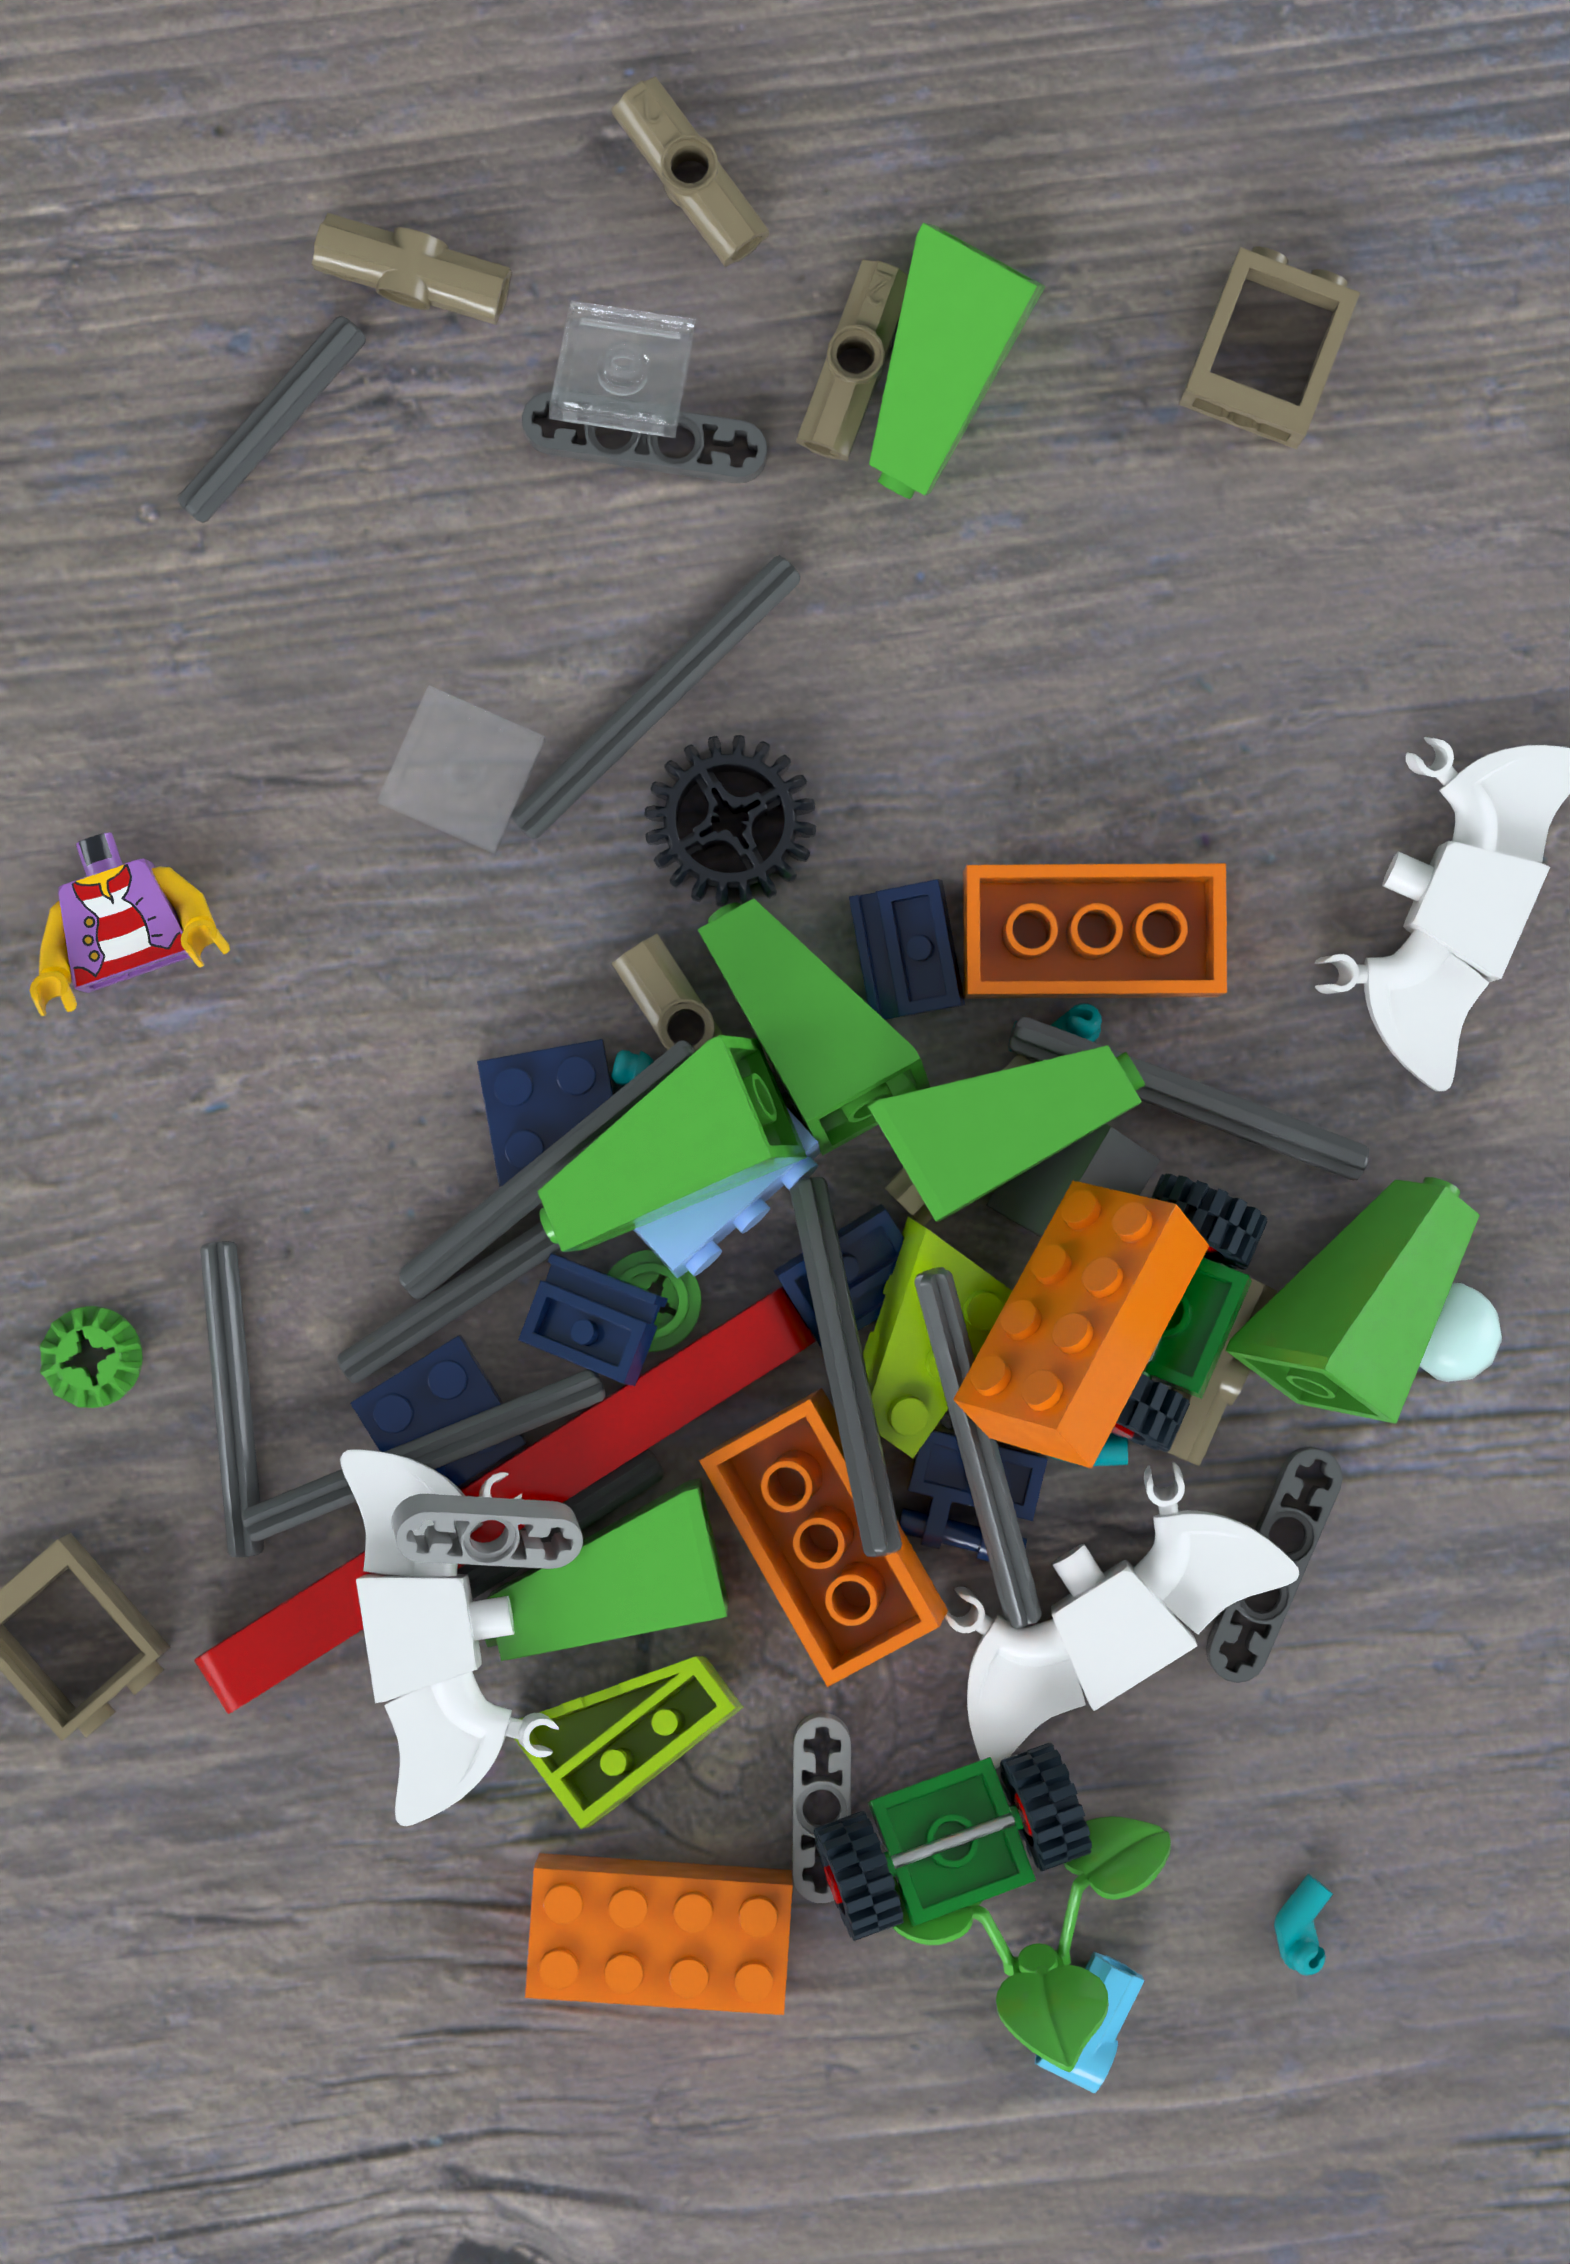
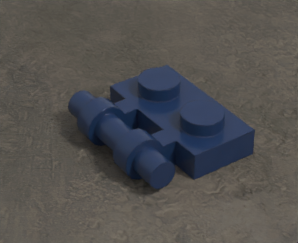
(941, 1474)

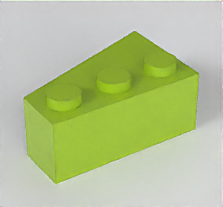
(899, 1353)
(628, 1735)

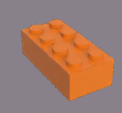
(1094, 931)
(1082, 1323)
(799, 1519)
(659, 1934)

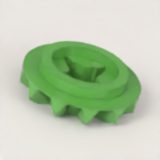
(683, 1295)
(116, 1372)

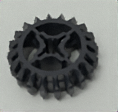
(703, 837)

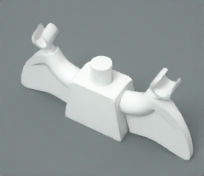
(1464, 903)
(1114, 1622)
(426, 1644)

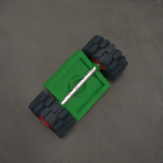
(1203, 1316)
(952, 1841)

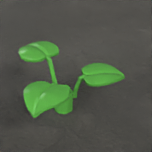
(1046, 1999)

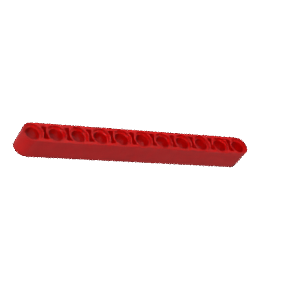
(544, 1471)

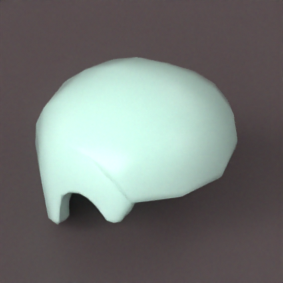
(1463, 1337)

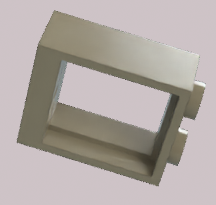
(1250, 407)
(28, 1675)

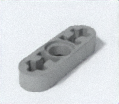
(468, 1512)
(805, 1759)

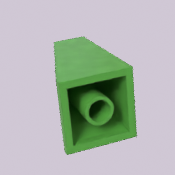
(947, 349)
(812, 1026)
(997, 1125)
(682, 1143)
(1365, 1306)
(628, 1580)

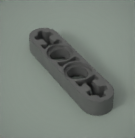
(643, 449)
(1274, 1617)

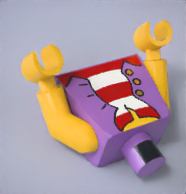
(119, 925)

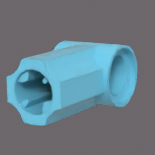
(1099, 2053)

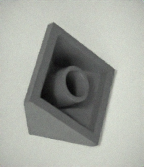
(1098, 1159)

